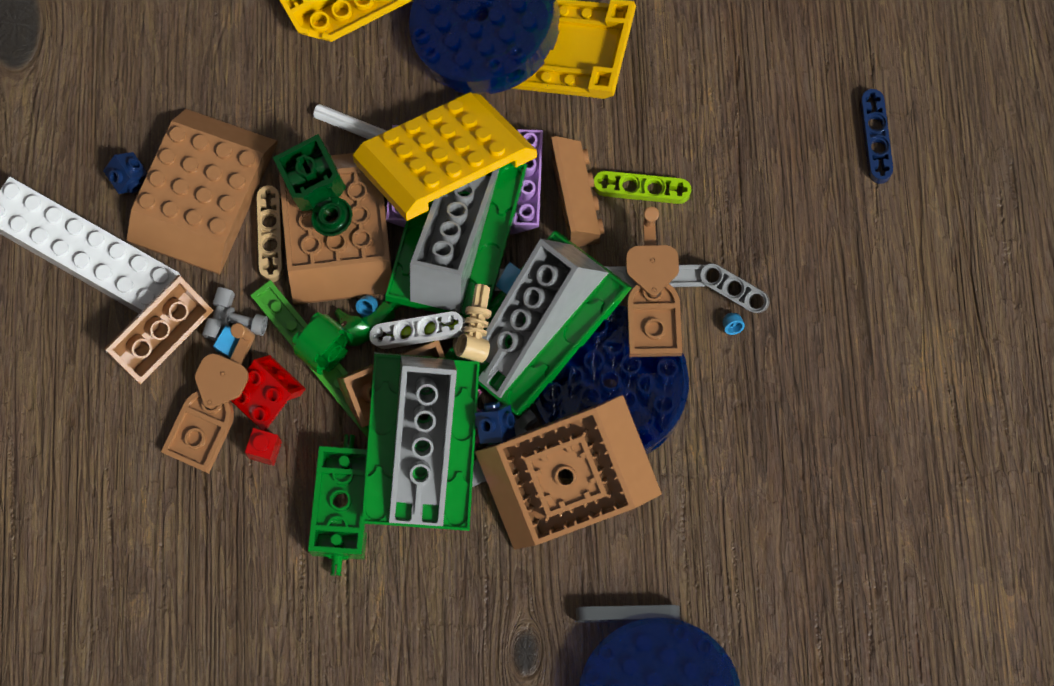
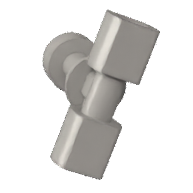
(226, 315)

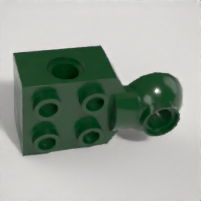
(315, 185)

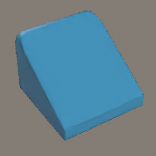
(508, 278)
(226, 342)

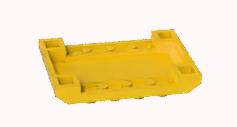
(586, 51)
(440, 153)

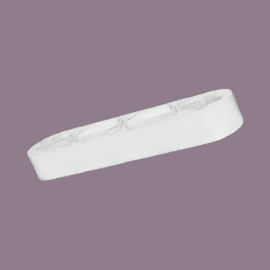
(417, 326)

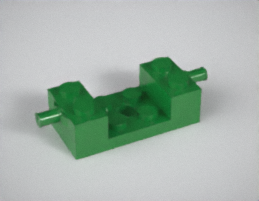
(335, 530)

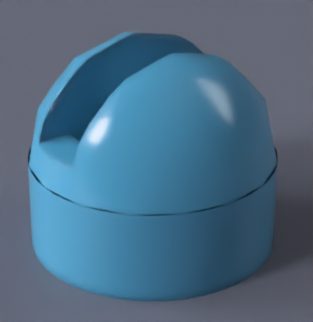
(368, 307)
(733, 323)

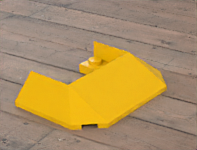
(335, 18)

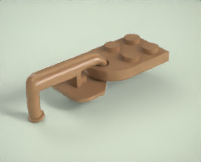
(653, 320)
(200, 431)

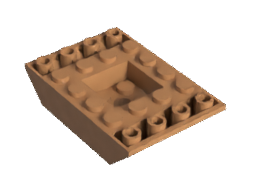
(599, 450)

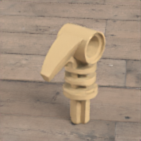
(472, 344)

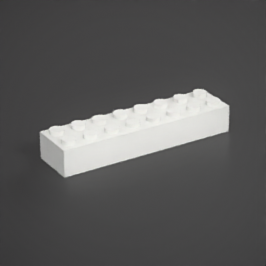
(81, 247)

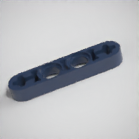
(872, 136)

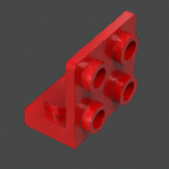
(267, 391)

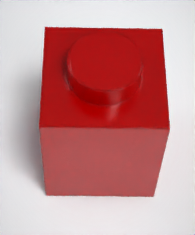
(263, 446)

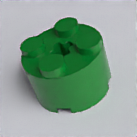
(322, 343)

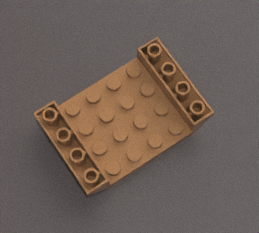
(343, 264)

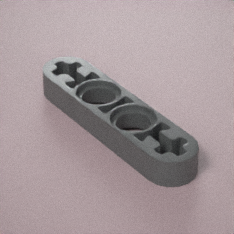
(616, 614)

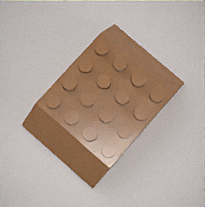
(199, 190)

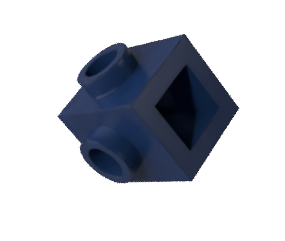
(125, 173)
(495, 423)

